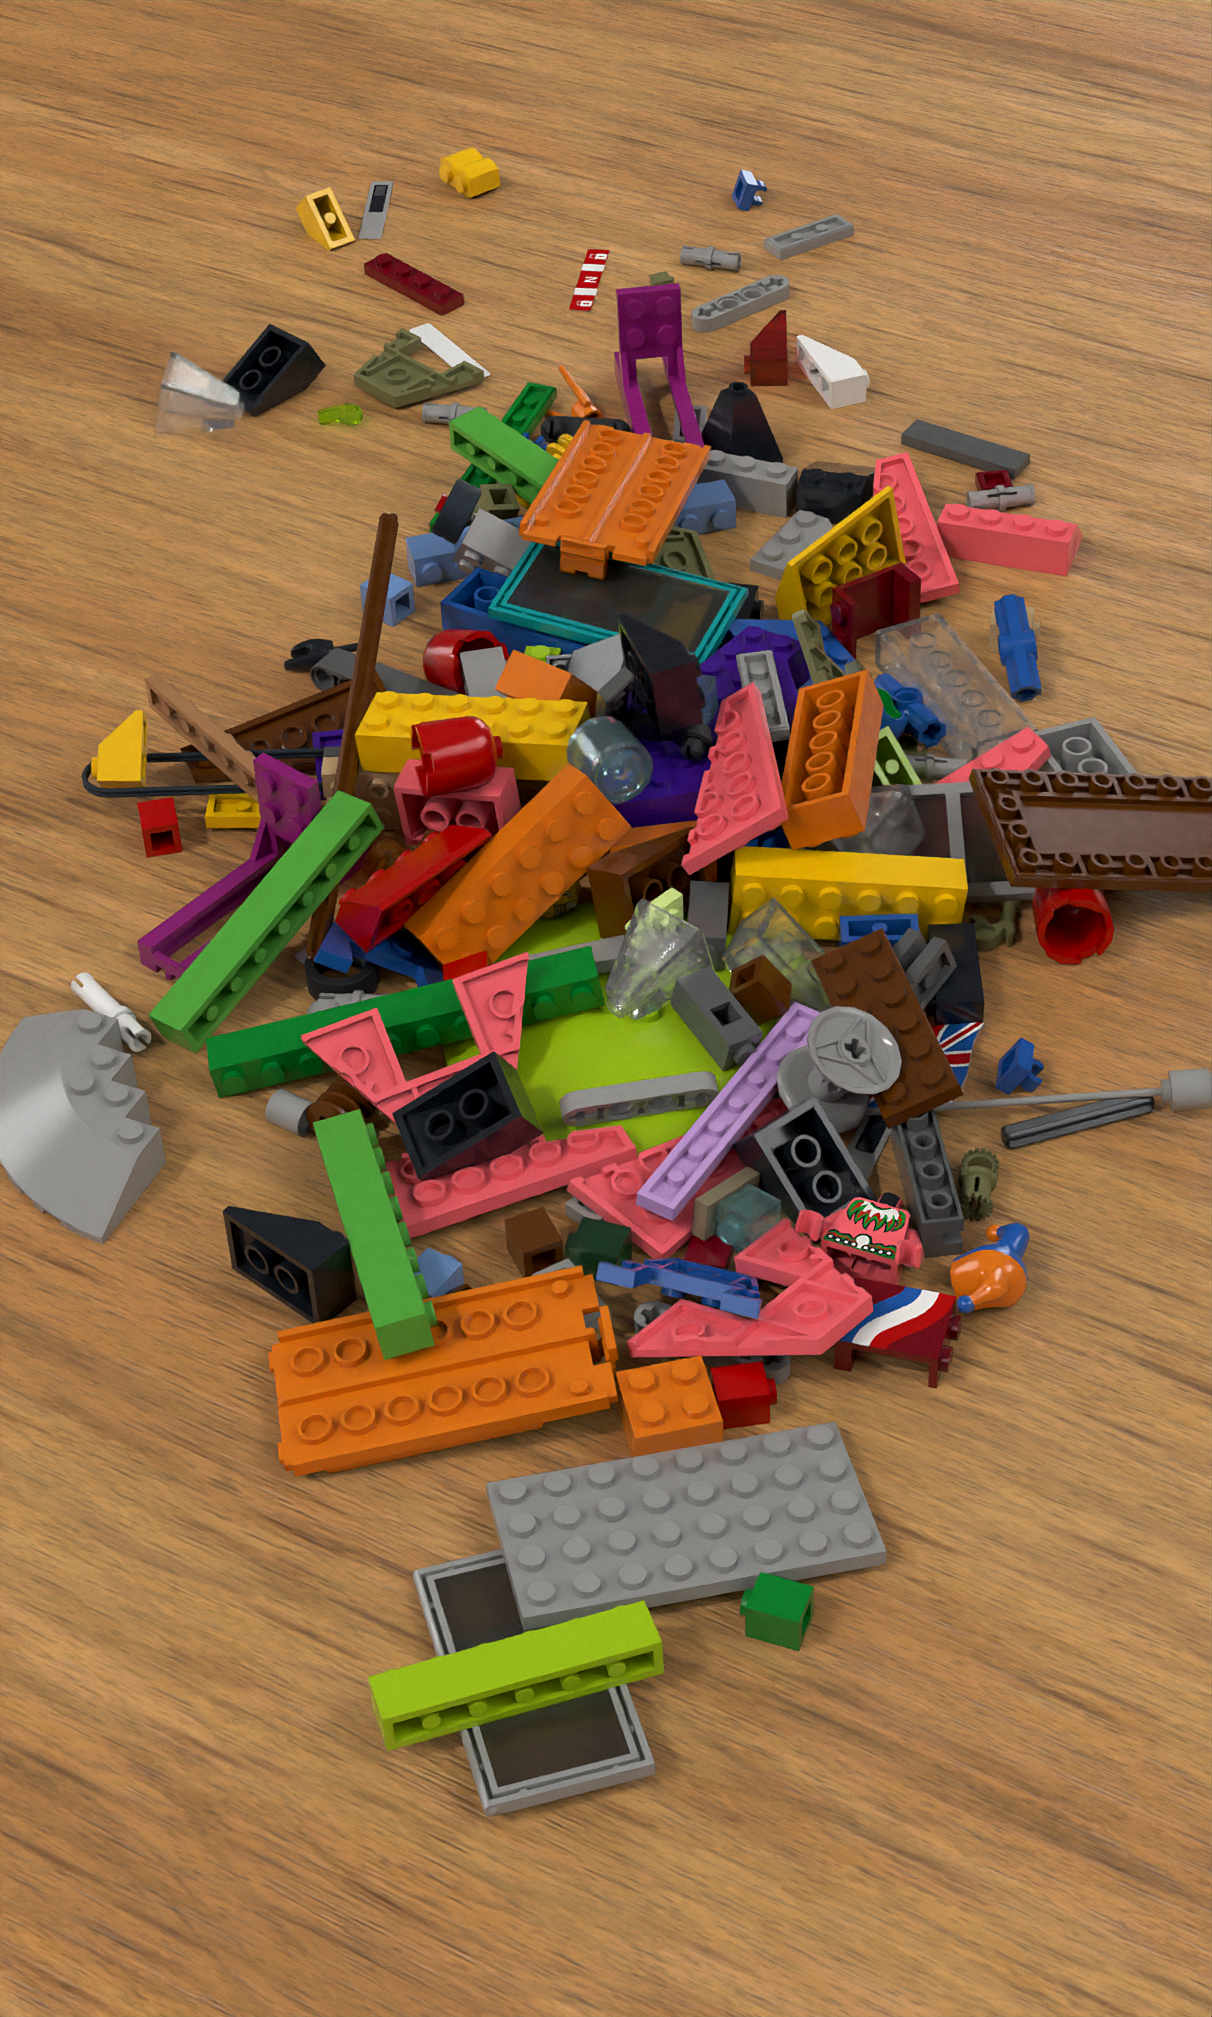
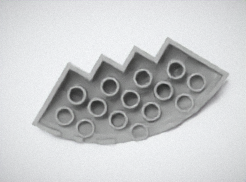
(76, 1121)

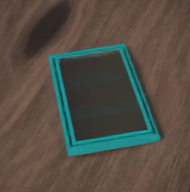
(587, 608)

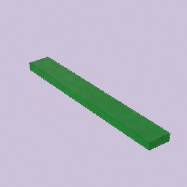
(523, 417)

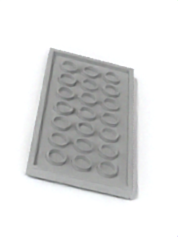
(682, 1524)

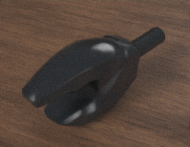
(310, 652)

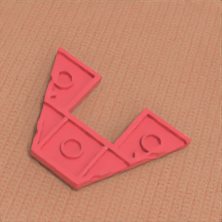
(365, 1058)
(800, 1321)

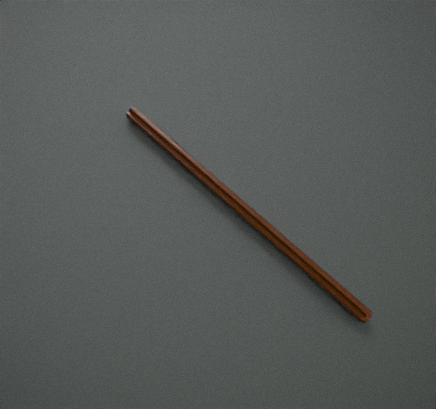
(359, 697)

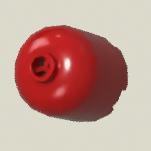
(442, 655)
(455, 754)
(1072, 923)

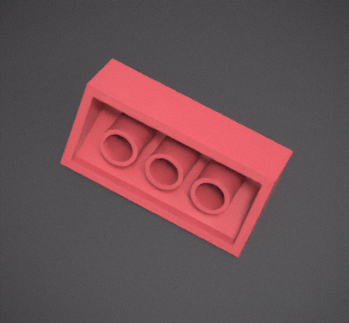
(1009, 539)

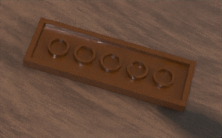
(872, 980)

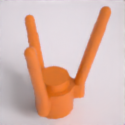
(584, 407)

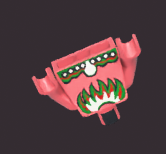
(867, 1238)

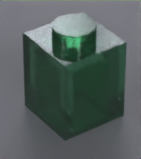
(598, 1242)

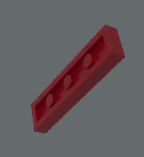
(414, 284)

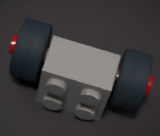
(489, 540)

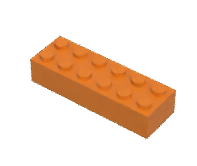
(831, 759)
(520, 870)

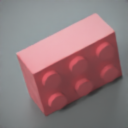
(480, 807)

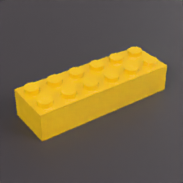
(530, 729)
(830, 884)

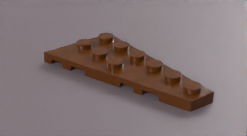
(287, 729)

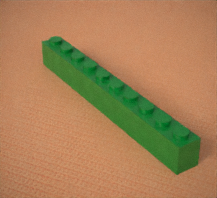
(411, 1018)

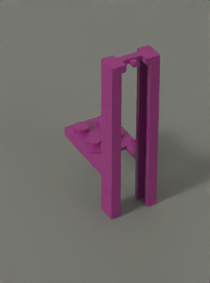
(652, 328)
(286, 808)

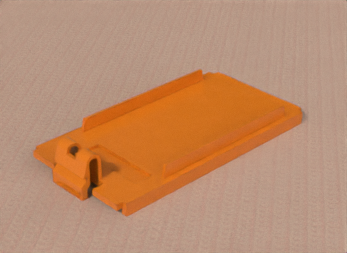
(613, 496)
(497, 1369)

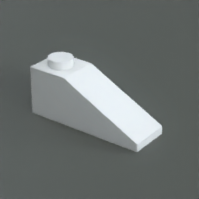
(832, 373)

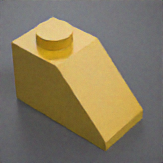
(324, 219)
(123, 755)

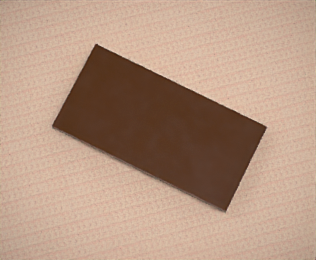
(1099, 829)

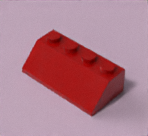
(401, 890)

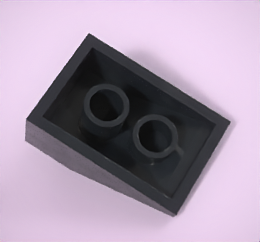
(273, 370)
(834, 489)
(662, 675)
(468, 1119)
(804, 1162)
(292, 1261)

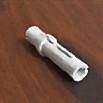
(105, 1004)

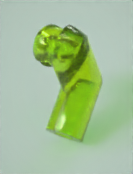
(344, 413)

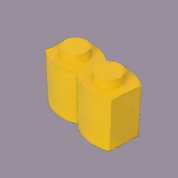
(469, 172)

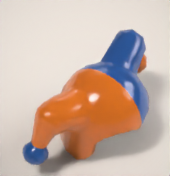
(992, 1272)

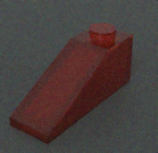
(769, 354)

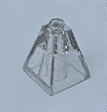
(194, 401)
(891, 824)
(650, 960)

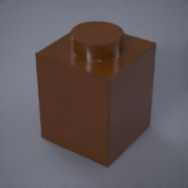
(761, 989)
(533, 1241)

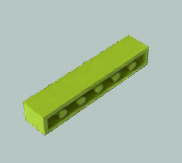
(516, 1675)

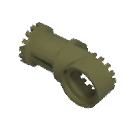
(978, 1183)

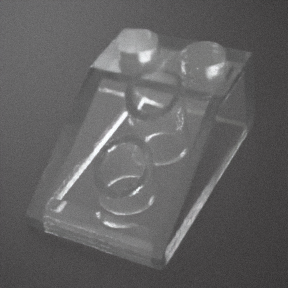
(786, 945)

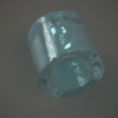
(610, 758)

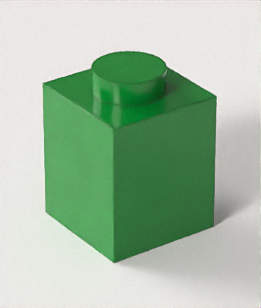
(778, 1610)

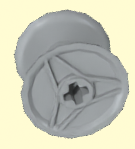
(841, 1065)

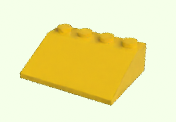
(850, 550)

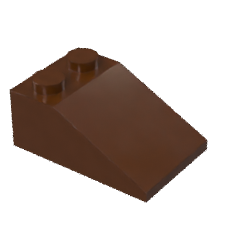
(639, 873)

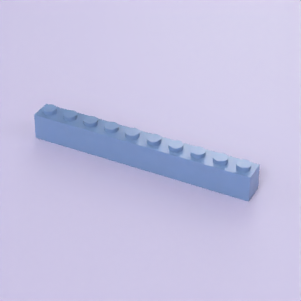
(707, 510)

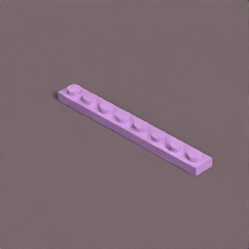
(725, 1118)

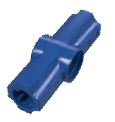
(1017, 647)
(921, 722)

